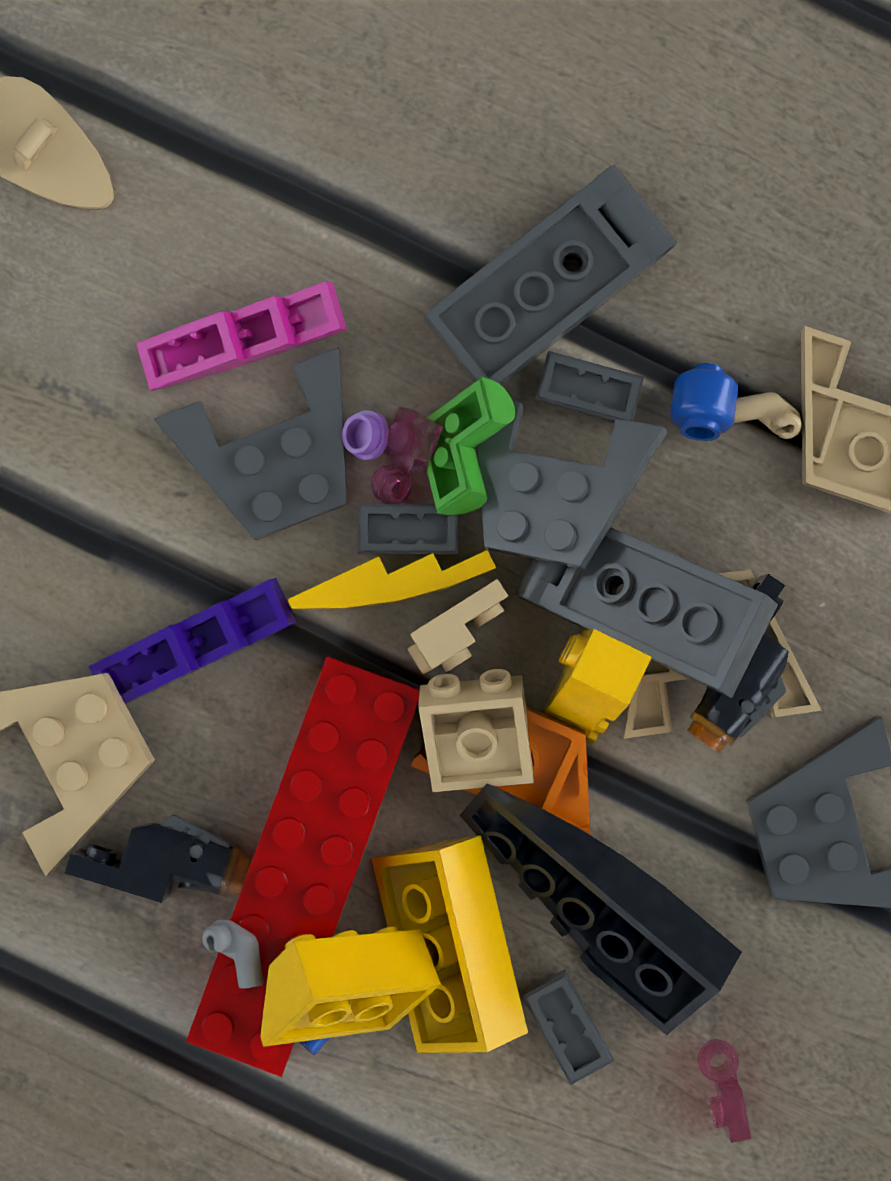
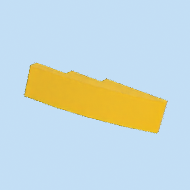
(372, 585)

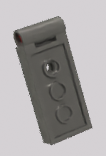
(528, 297)
(666, 608)

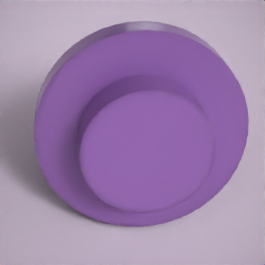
(366, 434)

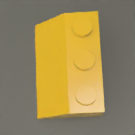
(345, 984)

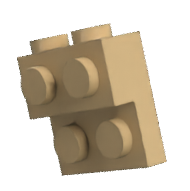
(447, 637)
(476, 731)

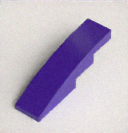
(197, 641)

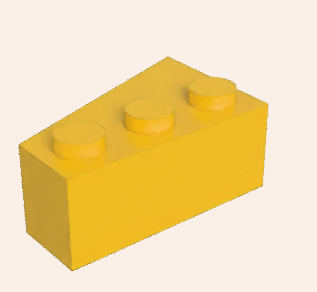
(595, 682)

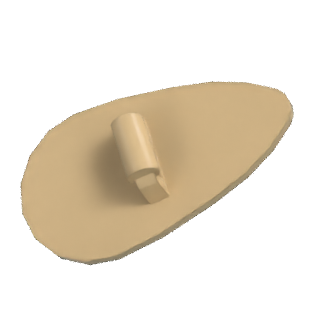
(48, 150)

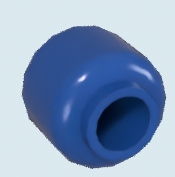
(704, 402)

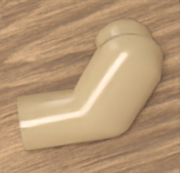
(771, 411)

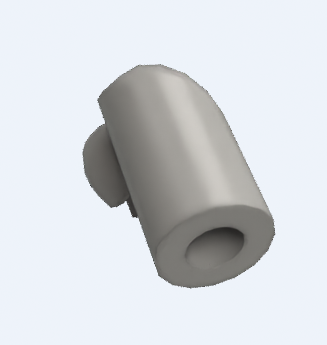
(240, 946)

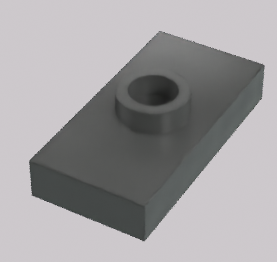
(588, 388)
(406, 530)
(567, 1027)

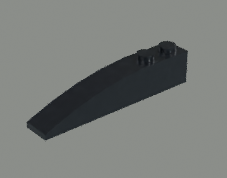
(620, 916)

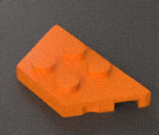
(558, 770)

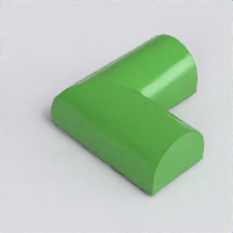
(466, 423)

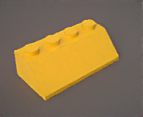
(452, 900)

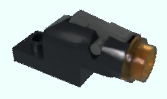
(723, 719)
(161, 855)

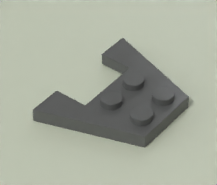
(280, 471)
(558, 506)
(811, 828)

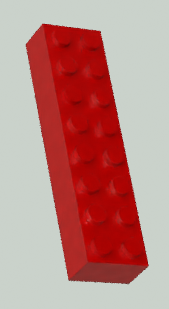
(308, 845)

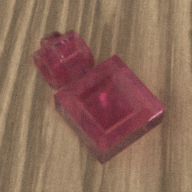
(411, 446)
(728, 1106)

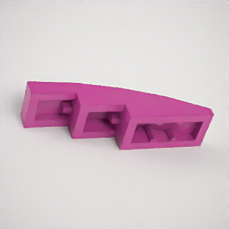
(241, 336)

